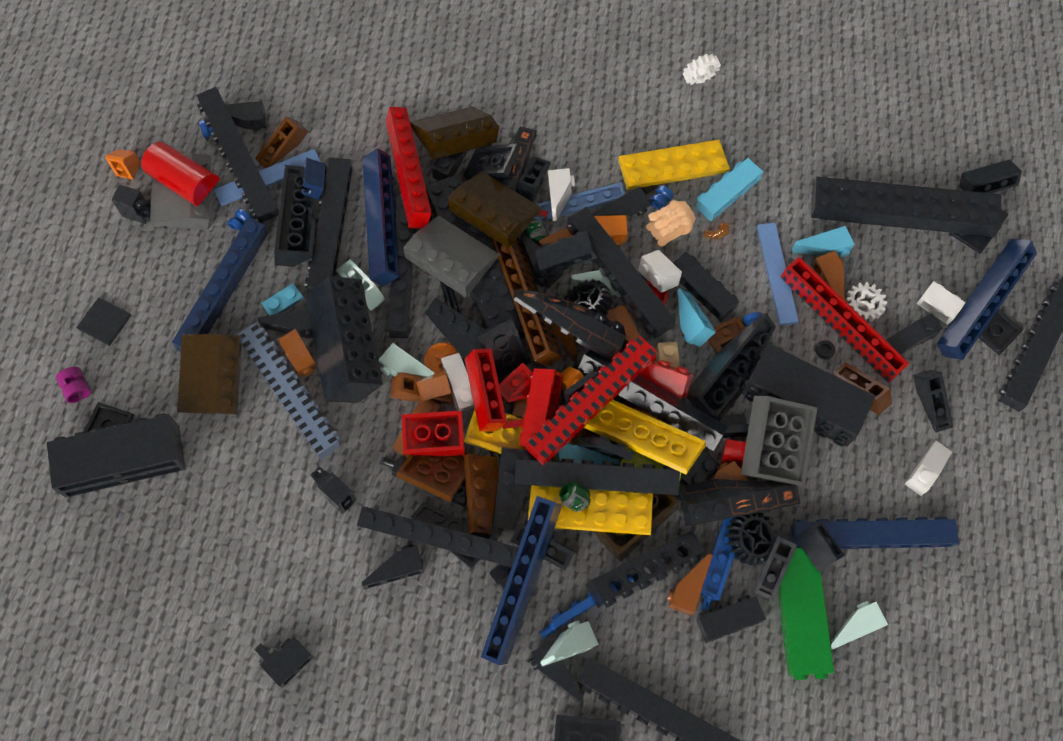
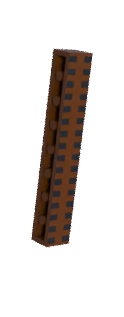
(519, 276)

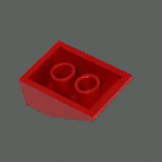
(433, 434)

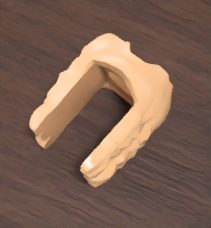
(671, 222)

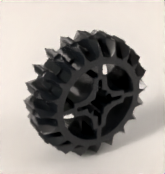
(591, 295)
(745, 541)

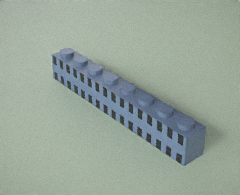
(289, 392)

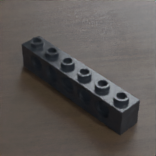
(600, 587)

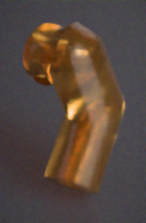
(718, 234)

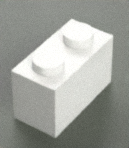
(659, 271)
(941, 303)

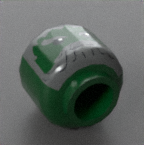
(536, 231)
(575, 496)

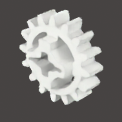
(701, 69)
(866, 301)

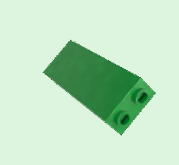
(804, 620)

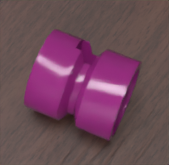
(72, 383)

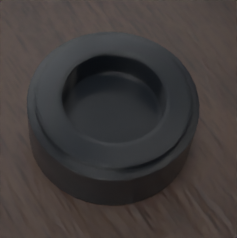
(825, 349)

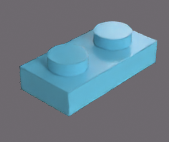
(282, 300)

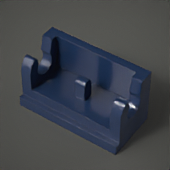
(314, 178)

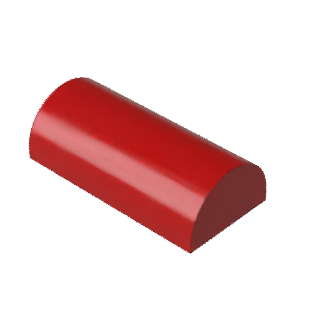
(178, 172)

